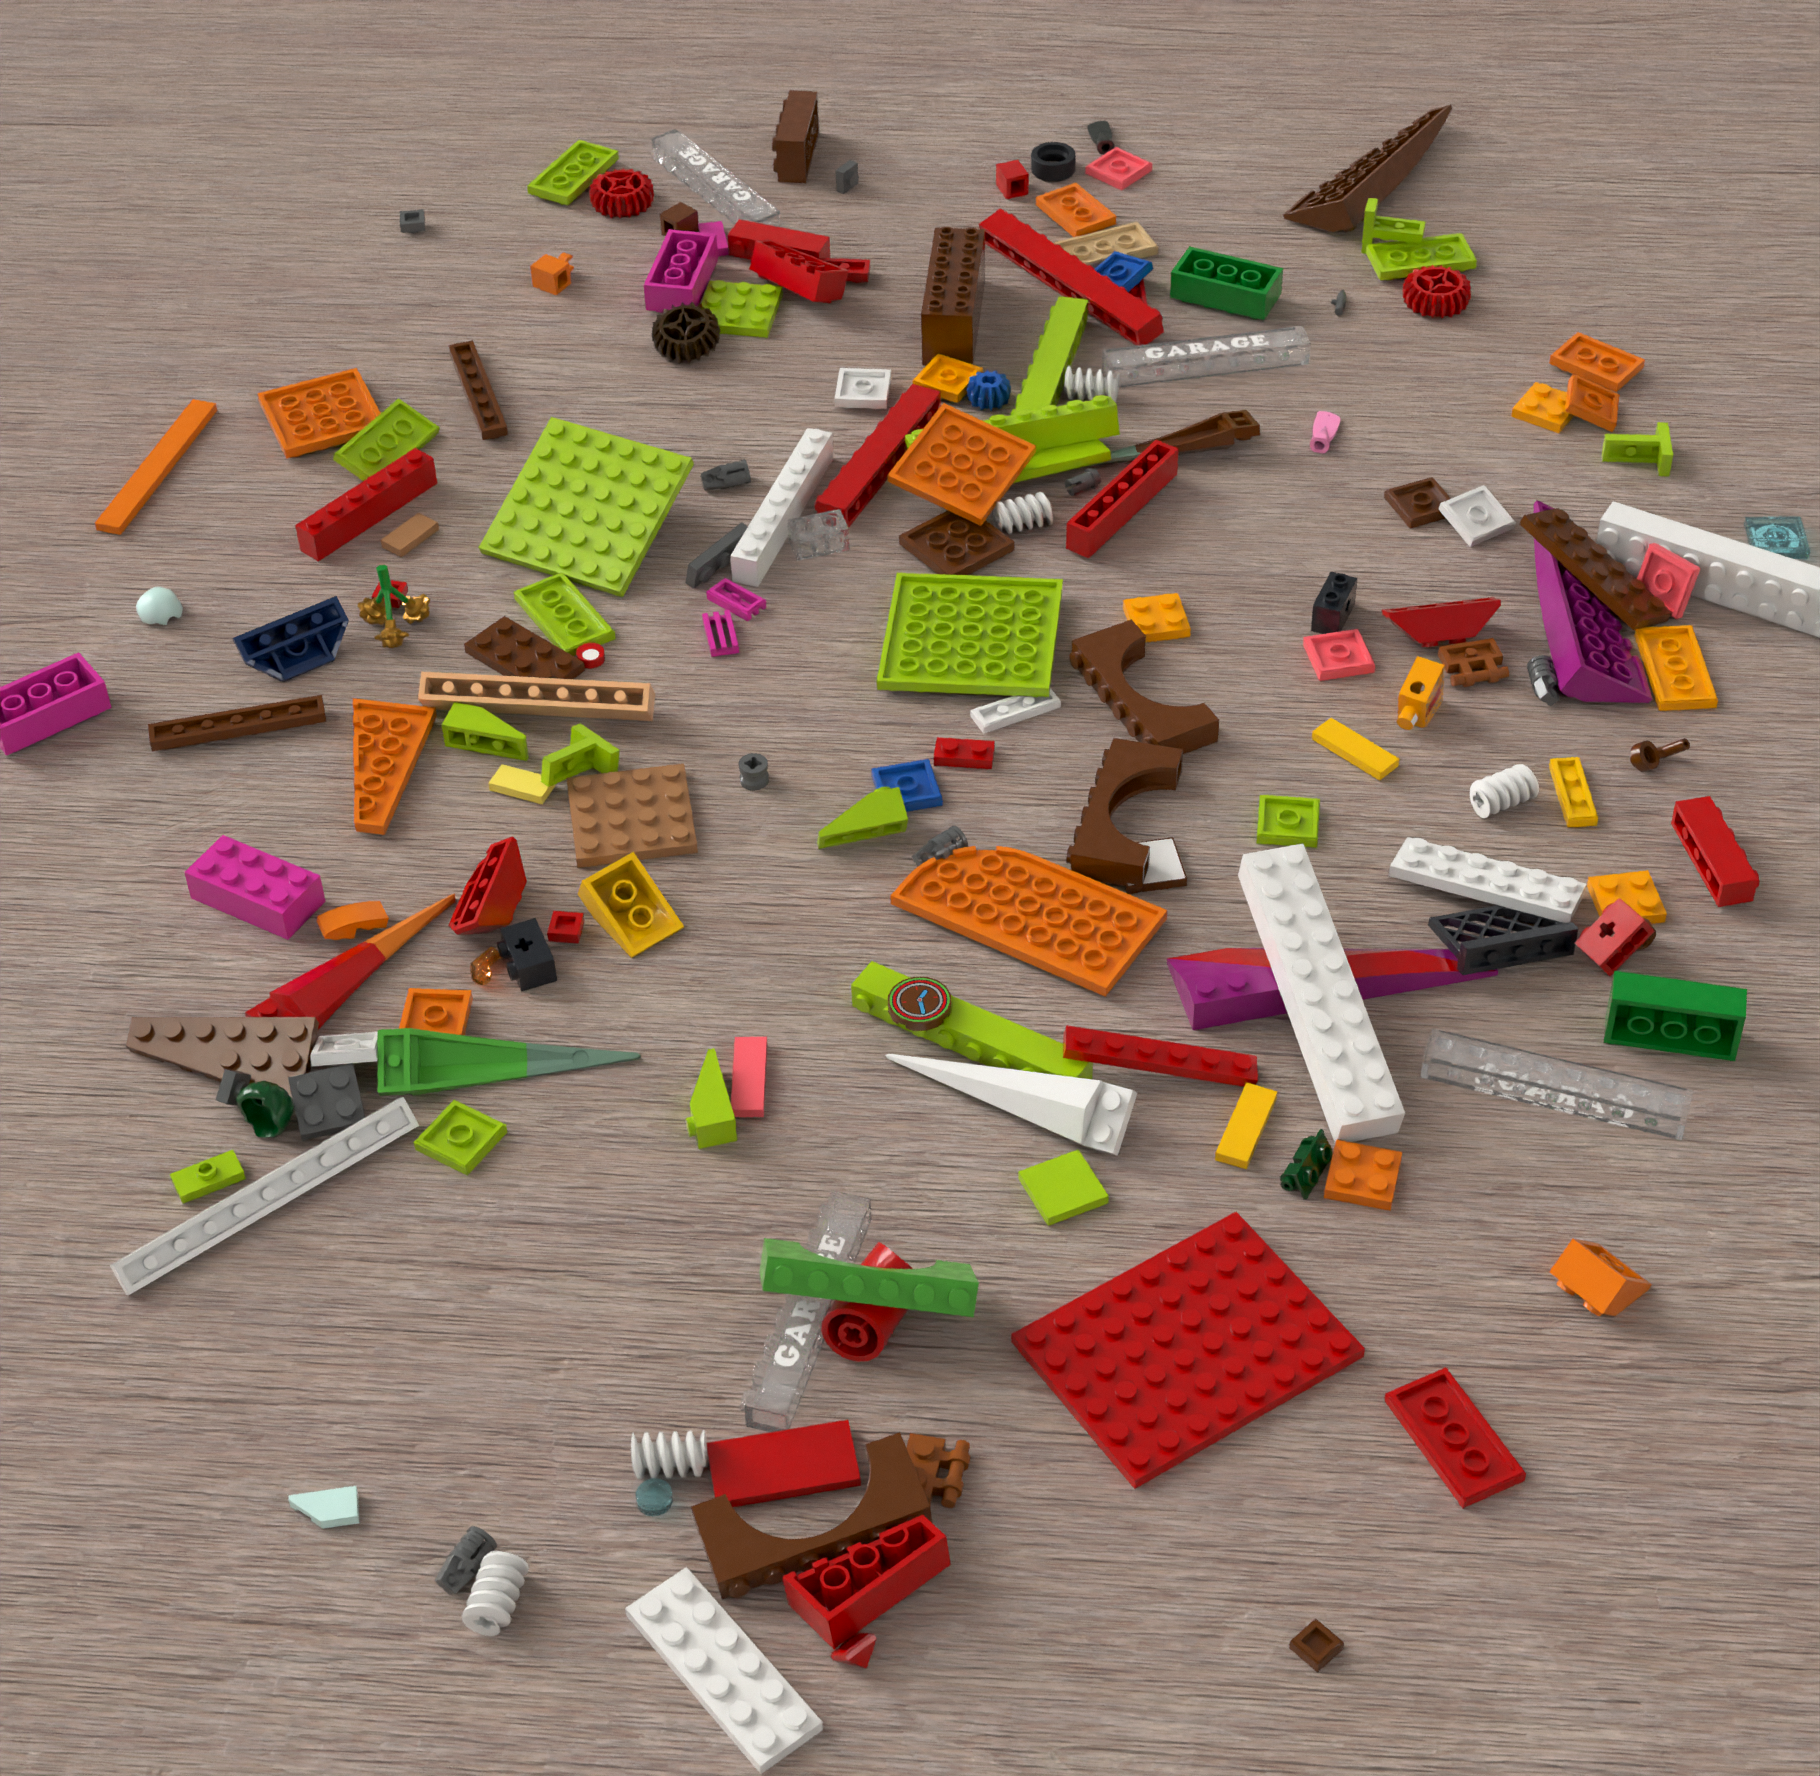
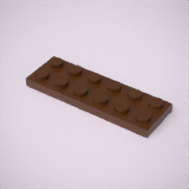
(1596, 568)

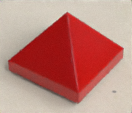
(856, 1650)

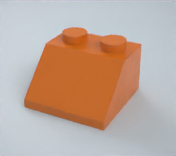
(1598, 1278)

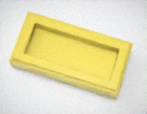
(520, 784)

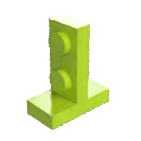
(1389, 228)
(1641, 448)
(584, 752)

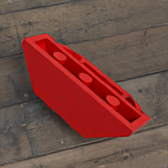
(1443, 621)
(491, 891)

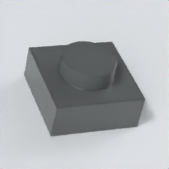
(847, 176)
(412, 221)
(231, 1085)

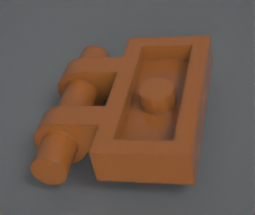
(1470, 656)
(929, 1456)

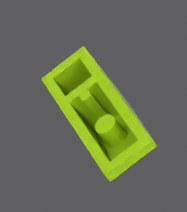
(482, 732)
(871, 817)
(710, 1107)

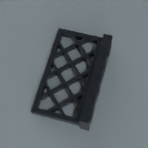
(1502, 947)

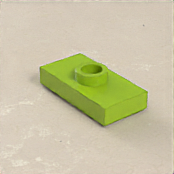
(207, 1176)

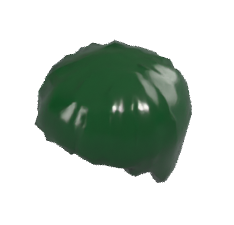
(265, 1108)

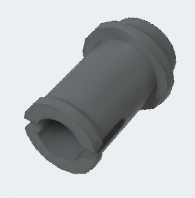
(1086, 480)

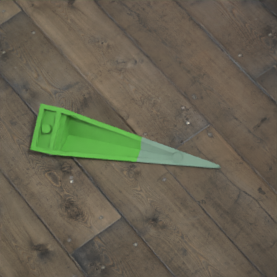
(436, 1061)

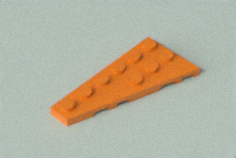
(384, 755)

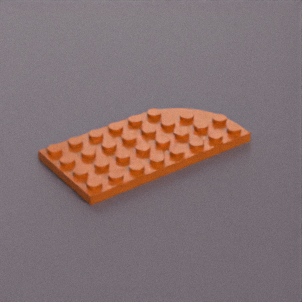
(1034, 912)

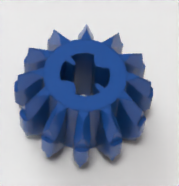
(988, 390)

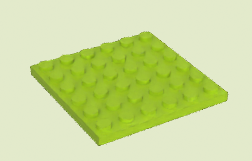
(586, 506)
(971, 635)

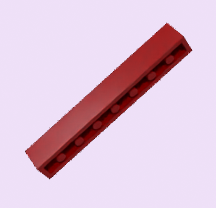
(878, 455)

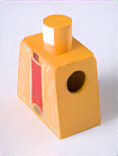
(1419, 706)

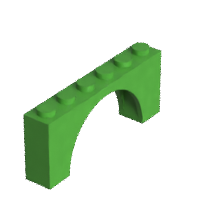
(938, 1288)

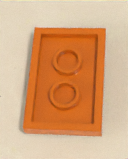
(1075, 210)
(1597, 361)

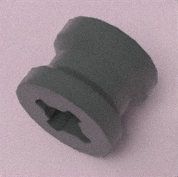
(753, 771)

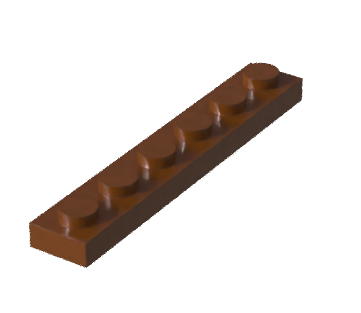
(478, 390)
(236, 723)

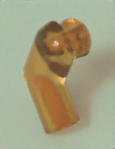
(480, 967)

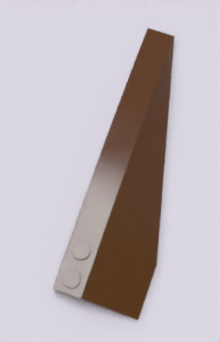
(1343, 200)

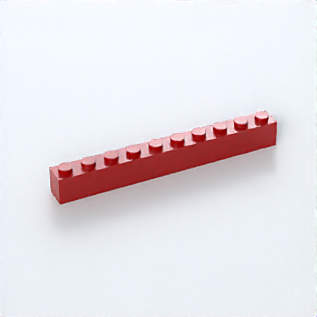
(1072, 278)

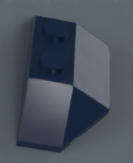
(295, 641)

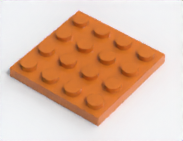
(318, 412)
(962, 464)

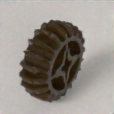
(700, 328)

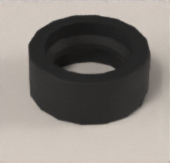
(1053, 170)

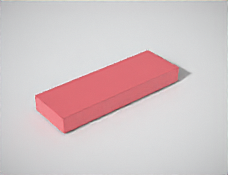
(749, 1076)

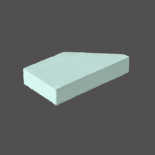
(329, 1507)

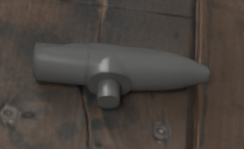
(1340, 302)

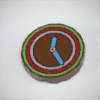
(919, 1003)

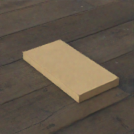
(1098, 246)

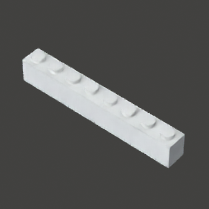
(783, 502)

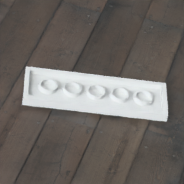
(1488, 879)
(724, 1670)

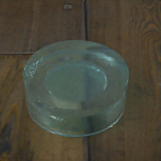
(654, 1497)

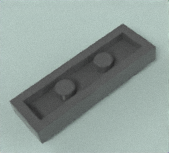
(714, 557)

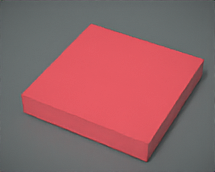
(1118, 168)
(1668, 578)
(1338, 654)

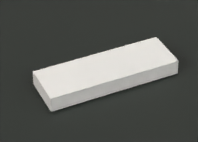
(1012, 710)

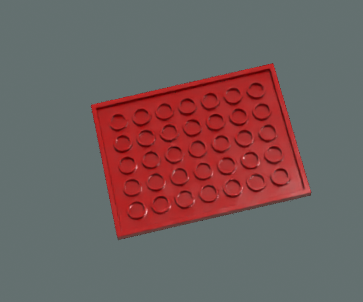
(1186, 1348)

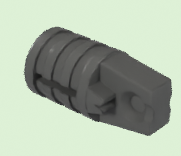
(726, 476)
(1543, 679)
(935, 846)
(465, 1560)

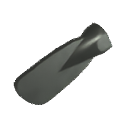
(1101, 135)

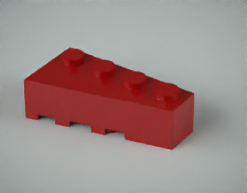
(798, 271)
(860, 1586)

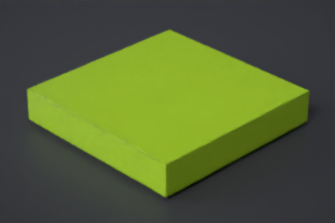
(1288, 821)
(460, 1137)
(1063, 1187)

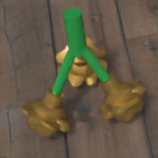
(376, 612)

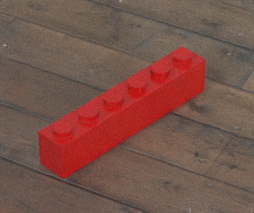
(1121, 499)
(366, 504)

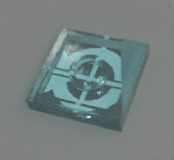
(1778, 535)

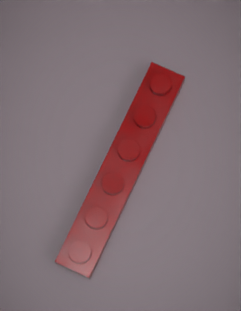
(1159, 1056)

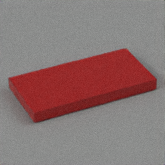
(1455, 1437)
(784, 1463)

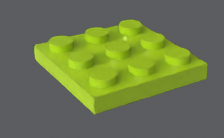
(743, 307)

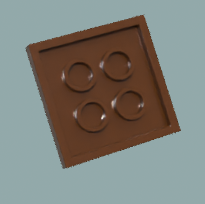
(955, 544)

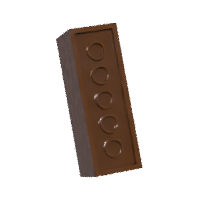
(953, 294)

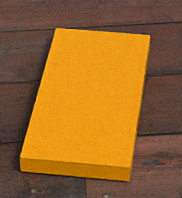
(1675, 668)

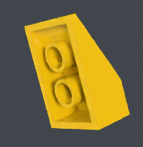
(629, 905)

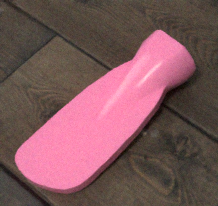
(1324, 430)

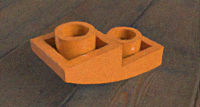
(344, 920)

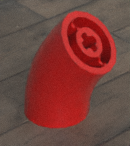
(862, 1329)

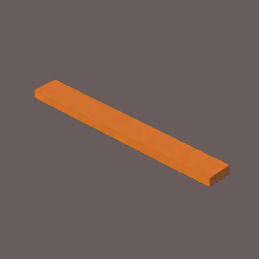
(155, 467)

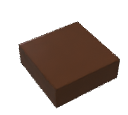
(1316, 1645)

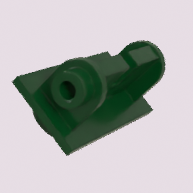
(1308, 1164)

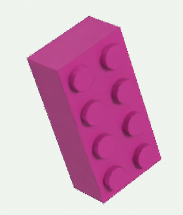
(680, 270)
(49, 702)
(255, 887)

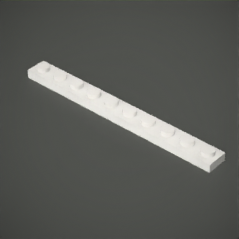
(263, 1196)

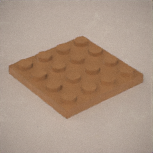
(630, 813)

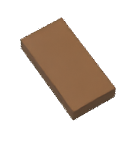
(409, 534)

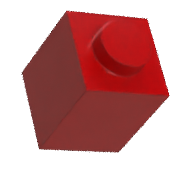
(1012, 179)

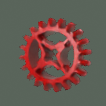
(621, 193)
(1436, 291)

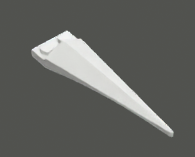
(1072, 1107)

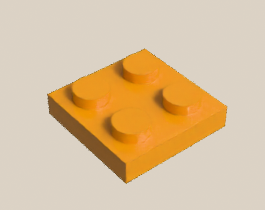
(947, 376)
(1543, 408)
(1158, 616)
(1633, 888)

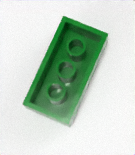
(1226, 283)
(1675, 1015)

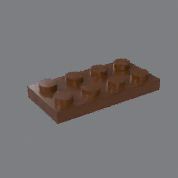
(521, 653)

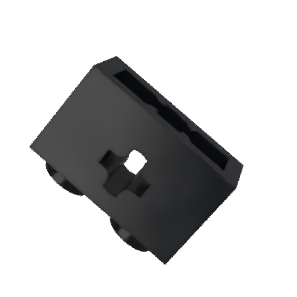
(1334, 603)
(527, 955)

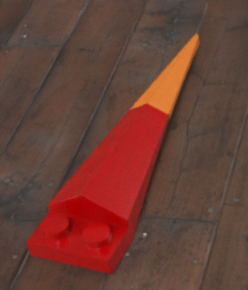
(333, 982)

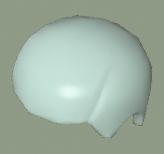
(158, 606)

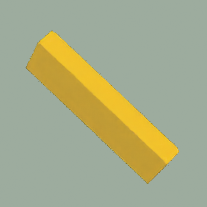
(1355, 749)
(1573, 792)
(1246, 1126)

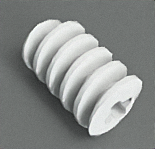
(1090, 384)
(1022, 511)
(1503, 790)
(669, 1455)
(494, 1593)

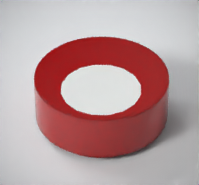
(591, 654)

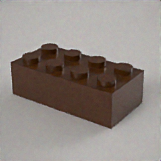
(796, 136)

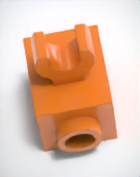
(552, 273)

